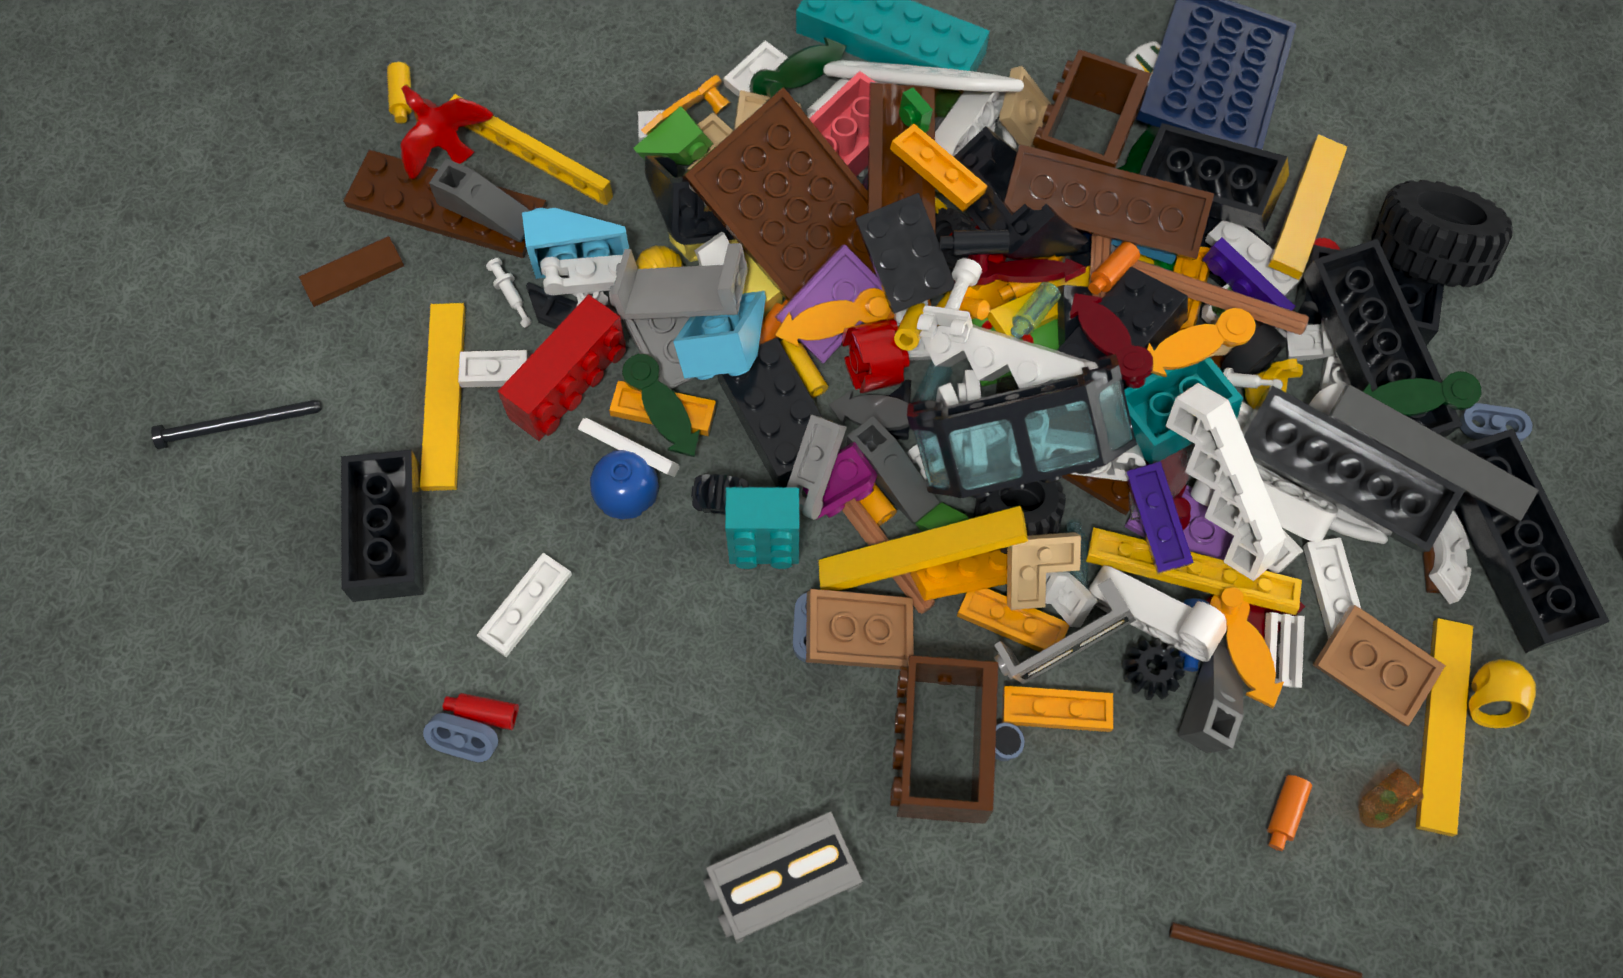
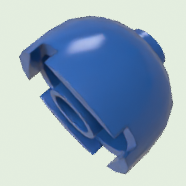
(623, 484)

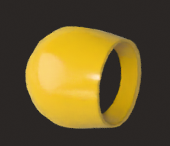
(1502, 682)

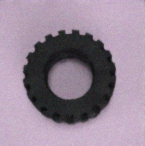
(1442, 233)

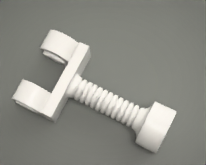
(965, 274)

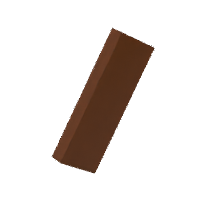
(351, 271)

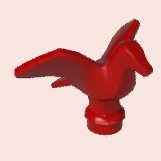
(438, 127)

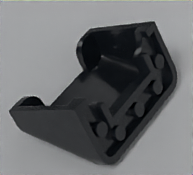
(681, 208)
(1030, 231)

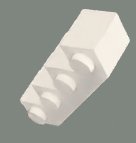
(996, 354)
(1226, 465)

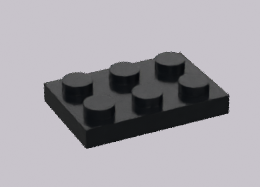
(905, 253)

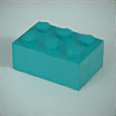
(1153, 402)
(762, 526)

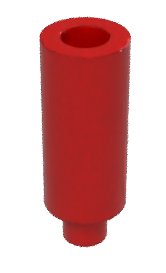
(483, 710)

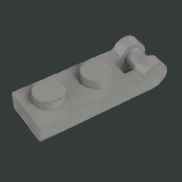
(816, 463)

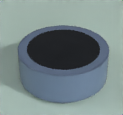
(1008, 741)

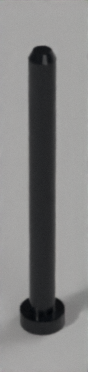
(162, 436)

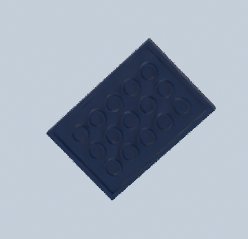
(1218, 70)

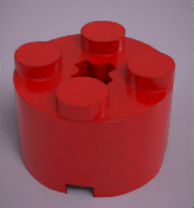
(874, 356)

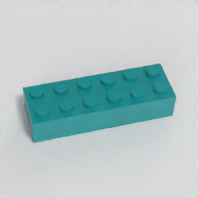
(895, 32)

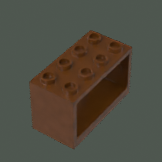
(1102, 85)
(947, 672)

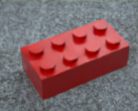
(563, 368)

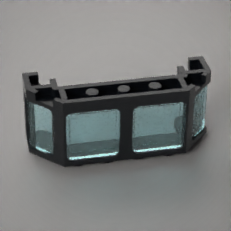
(1024, 434)

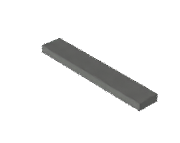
(1434, 452)

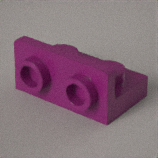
(849, 479)

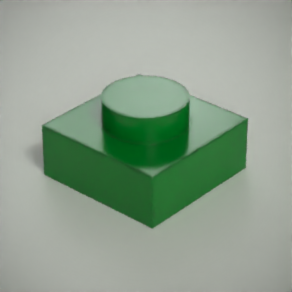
(915, 110)

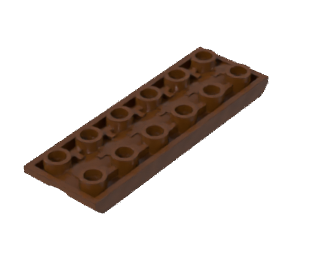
(888, 174)

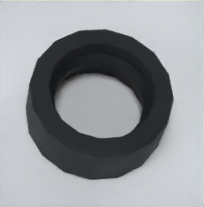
(1257, 352)

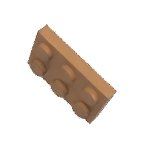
(859, 629)
(1379, 665)

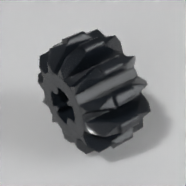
(710, 492)
(1162, 682)

